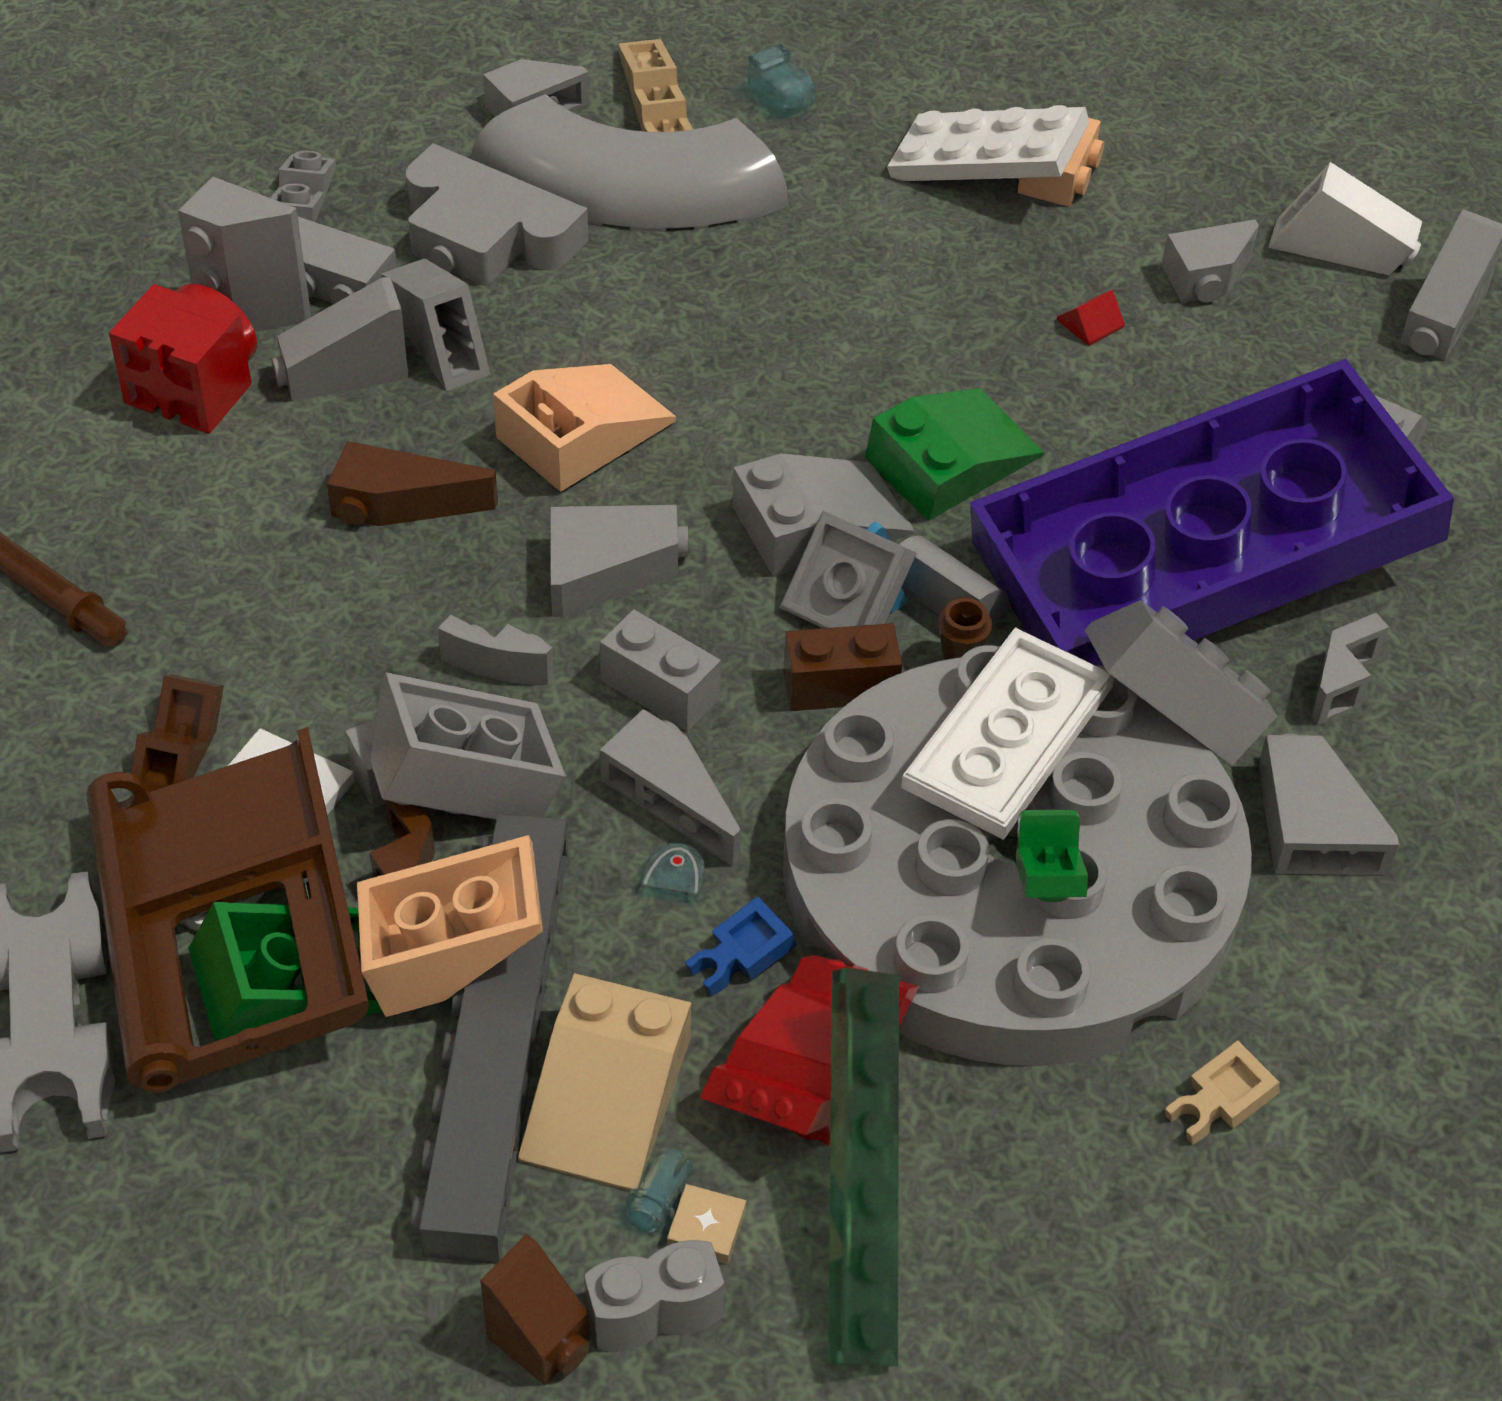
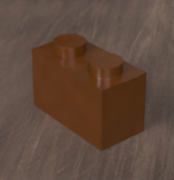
(838, 664)

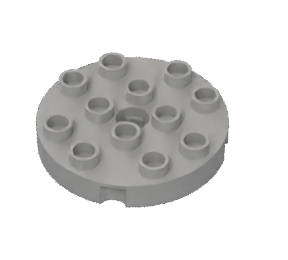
(998, 972)

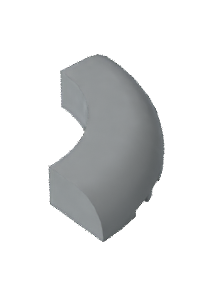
(636, 175)

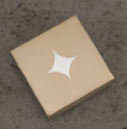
(708, 1218)

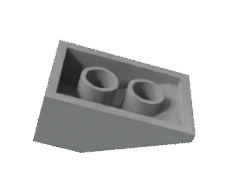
(787, 492)

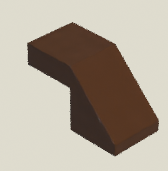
(181, 733)
(413, 844)

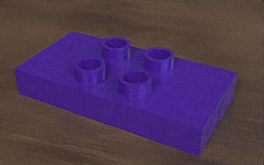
(1215, 513)

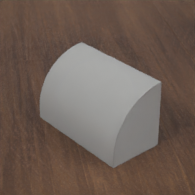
(940, 578)

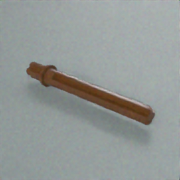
(80, 608)

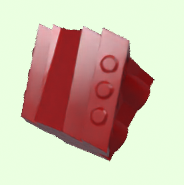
(785, 1052)

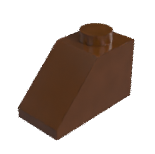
(534, 1313)

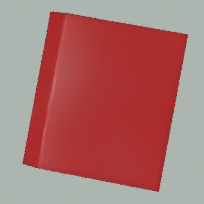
(1094, 318)

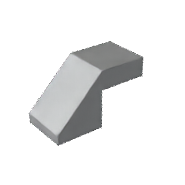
(1342, 674)

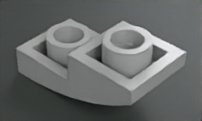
(305, 182)
(507, 657)

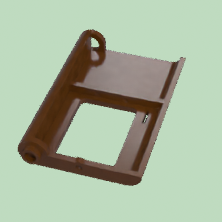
(208, 843)

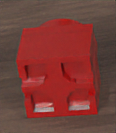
(184, 354)

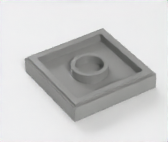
(846, 576)

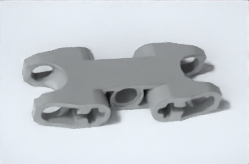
(47, 1045)

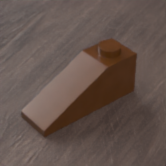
(402, 487)

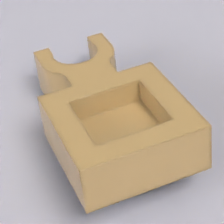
(1228, 1088)

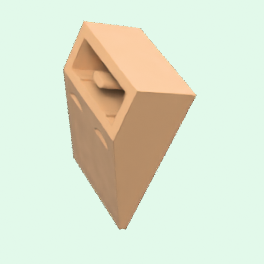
(575, 419)

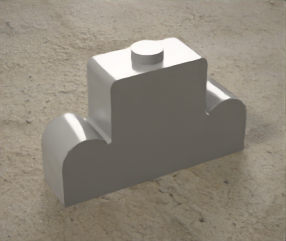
(482, 219)

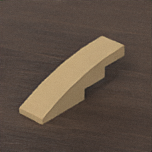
(654, 86)

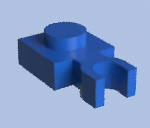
(746, 942)

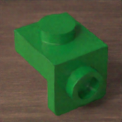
(1050, 855)

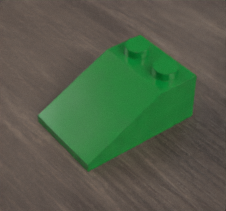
(947, 448)
(252, 966)

